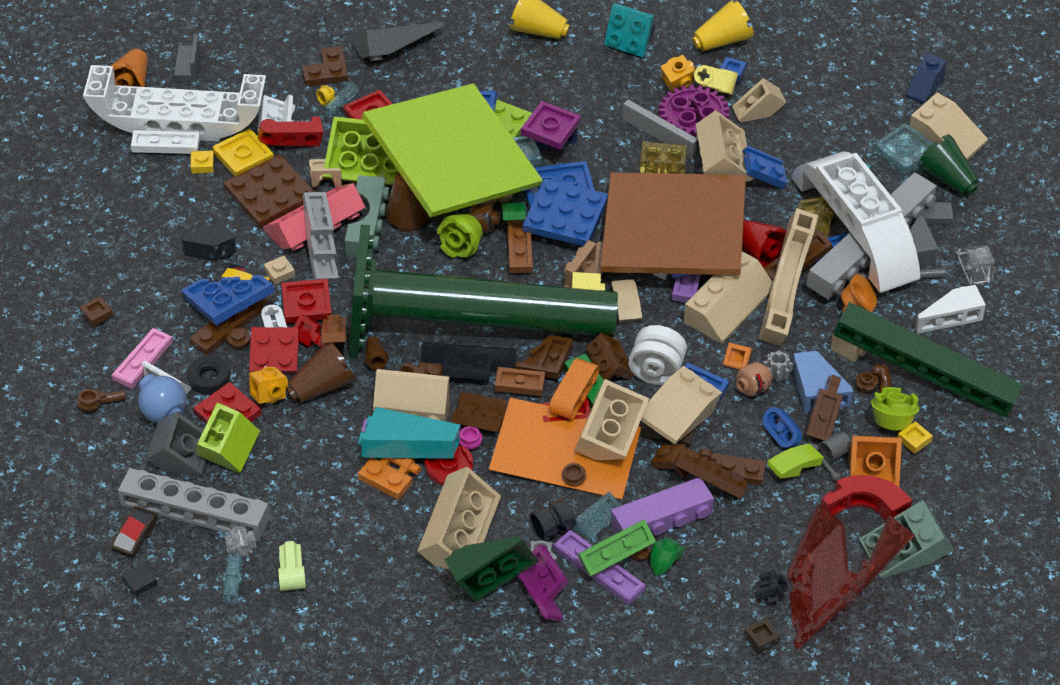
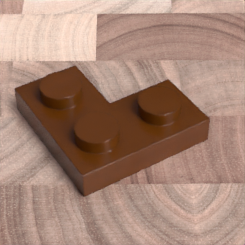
(330, 71)

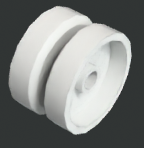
(657, 354)

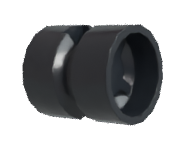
(549, 521)

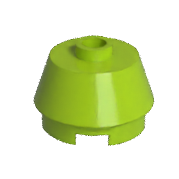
(460, 235)
(894, 409)

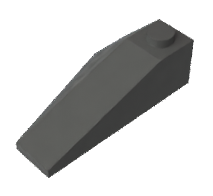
(380, 42)

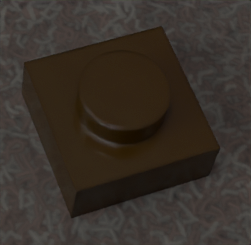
(762, 635)

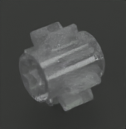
(240, 541)

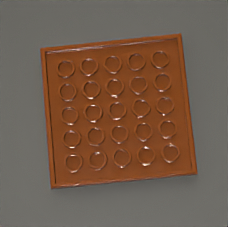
(674, 224)

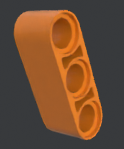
(574, 388)

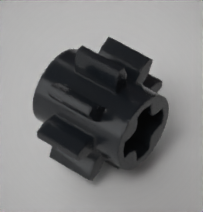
(771, 586)

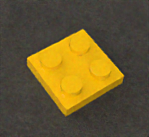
(242, 152)

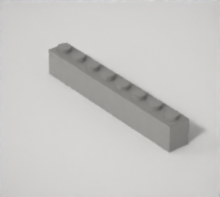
(849, 257)

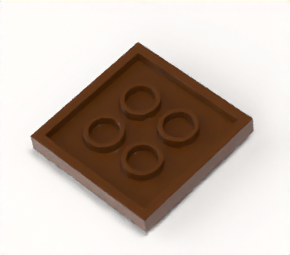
(268, 190)

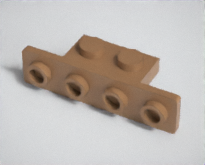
(585, 261)

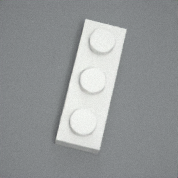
(165, 141)

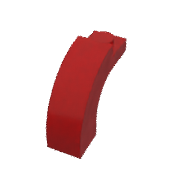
(867, 492)

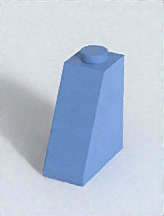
(811, 374)

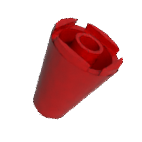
(762, 241)

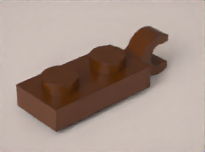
(825, 410)

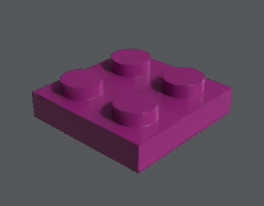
(550, 125)

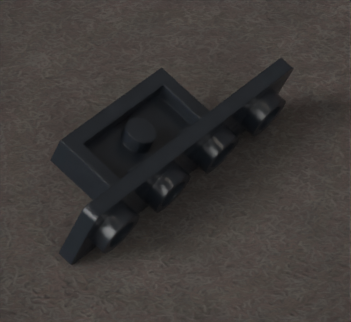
(468, 360)

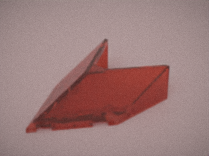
(822, 574)

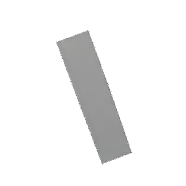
(319, 236)

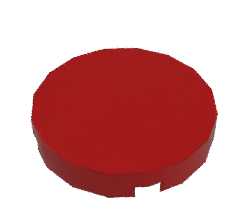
(439, 468)

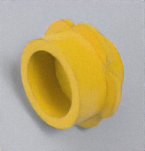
(325, 94)

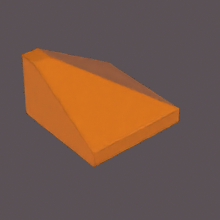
(737, 356)

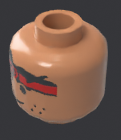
(753, 379)

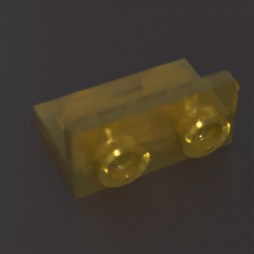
(821, 208)

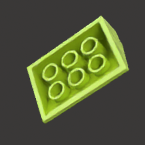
(357, 152)

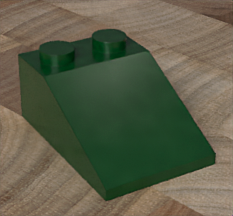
(489, 564)

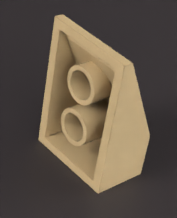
(943, 117)
(680, 405)

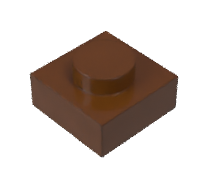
(96, 311)

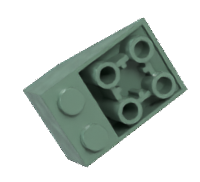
(923, 549)

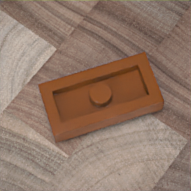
(519, 381)

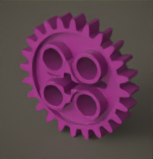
(678, 111)

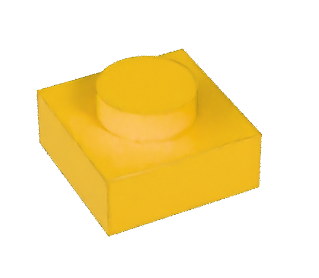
(202, 162)
(915, 437)

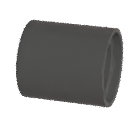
(835, 446)

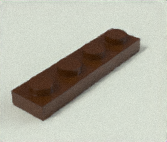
(213, 335)

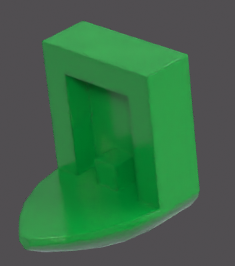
(664, 554)

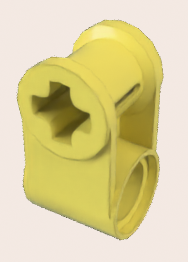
(719, 80)

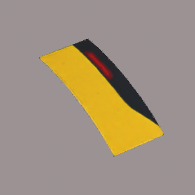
(244, 273)

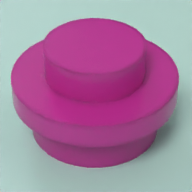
(470, 437)

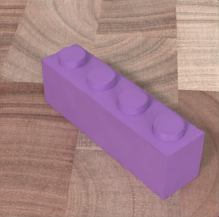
(666, 508)

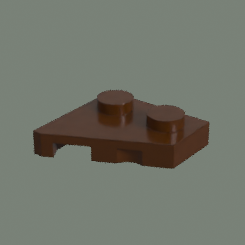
(548, 356)

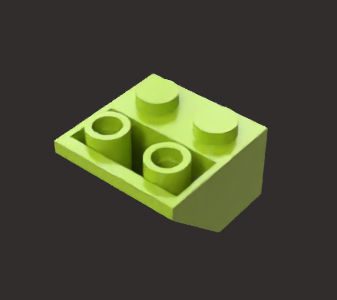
(227, 438)

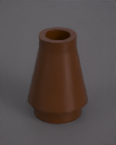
(376, 356)

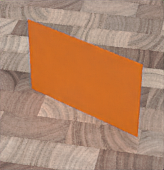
(544, 449)

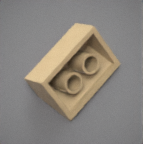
(721, 146)
(412, 393)
(611, 423)

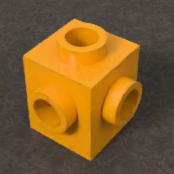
(678, 73)
(268, 385)

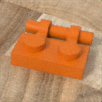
(387, 479)

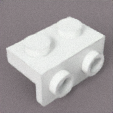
(276, 109)

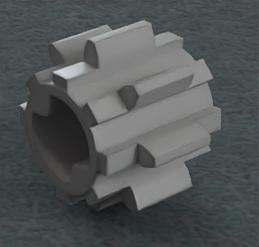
(779, 365)

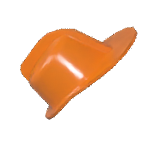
(859, 293)

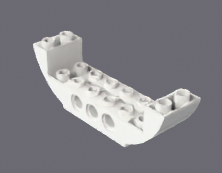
(180, 110)
(868, 215)

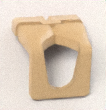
(317, 170)

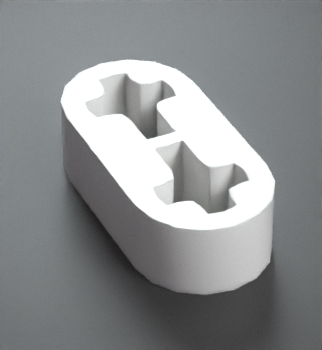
(278, 314)

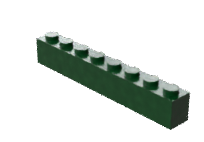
(928, 359)

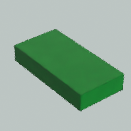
(513, 211)

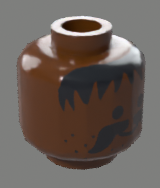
(486, 216)

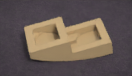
(628, 301)

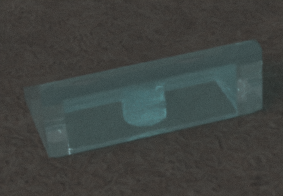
(596, 516)

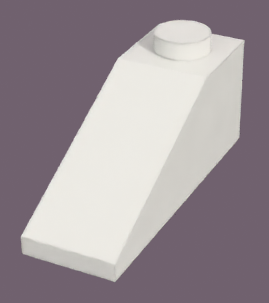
(955, 308)

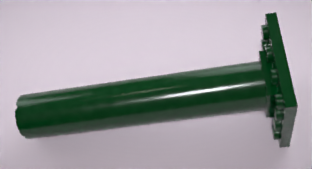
(473, 301)

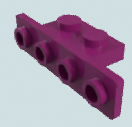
(544, 583)

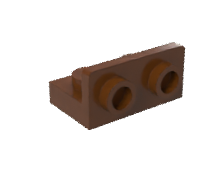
(610, 357)
(479, 411)

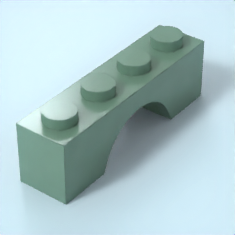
(373, 194)

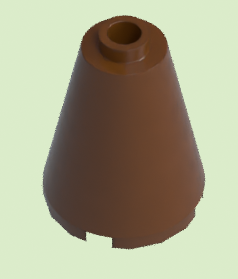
(404, 208)
(320, 375)

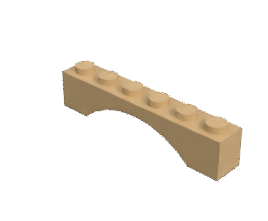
(786, 278)

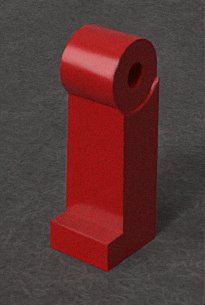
(291, 132)

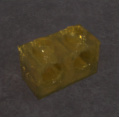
(663, 158)

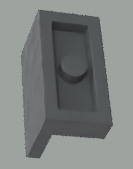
(188, 61)

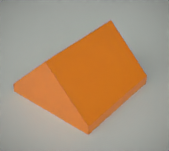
(876, 457)

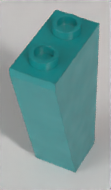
(408, 436)

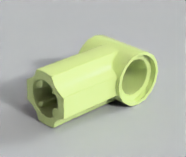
(291, 569)

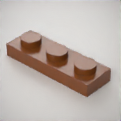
(519, 248)
(334, 329)

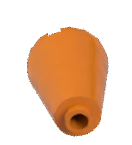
(131, 69)

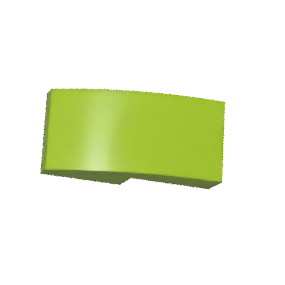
(793, 460)

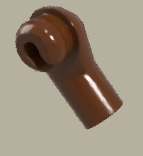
(883, 372)

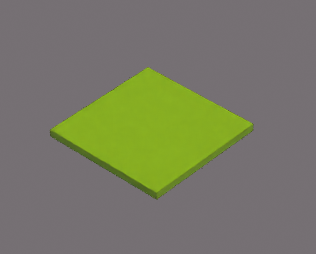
(451, 149)

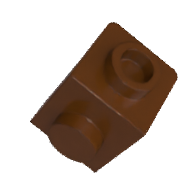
(666, 458)

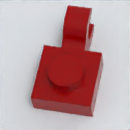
(309, 331)

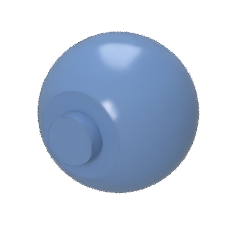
(160, 397)

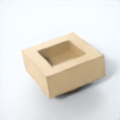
(279, 270)

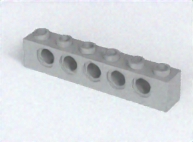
(193, 503)

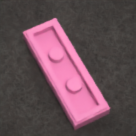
(150, 350)

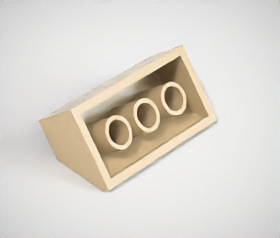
(728, 300)
(459, 516)

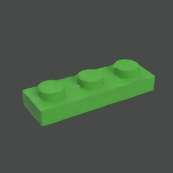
(616, 547)

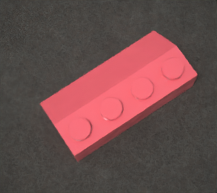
(290, 229)

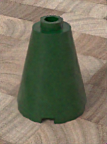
(949, 166)

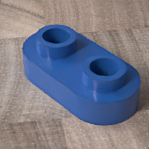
(784, 429)

